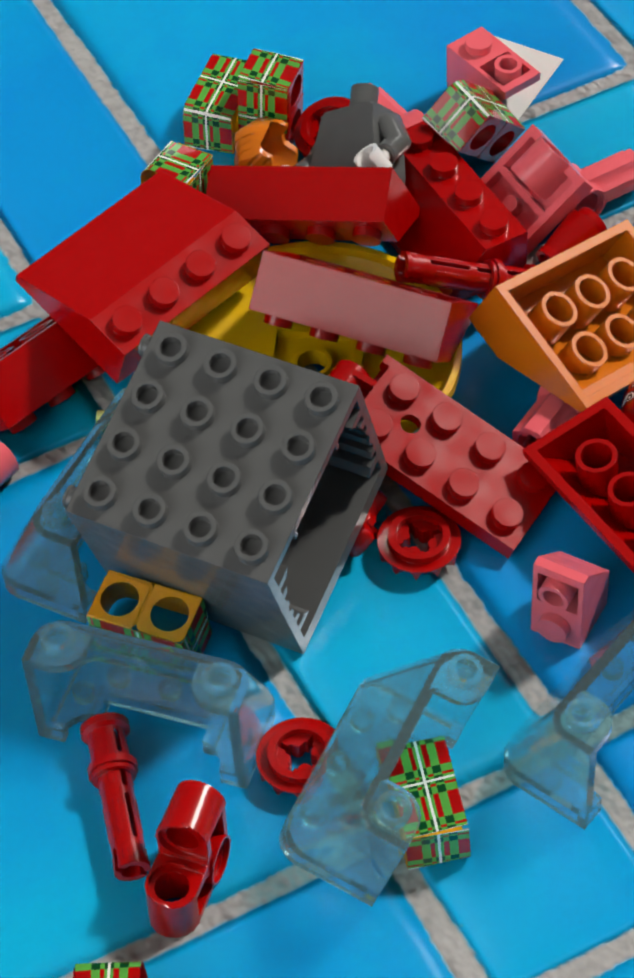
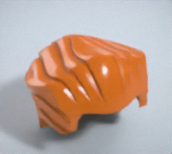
(264, 144)

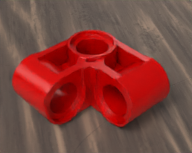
(189, 860)

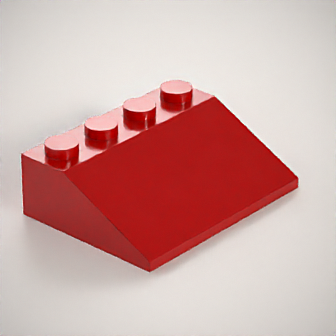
(144, 261)

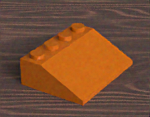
(569, 319)

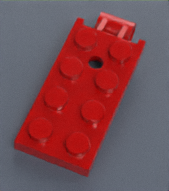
(454, 456)

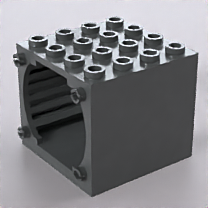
(231, 482)

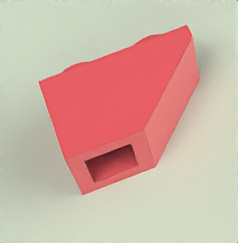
(488, 63)
(567, 597)

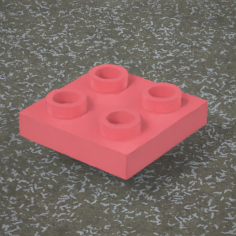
(536, 184)

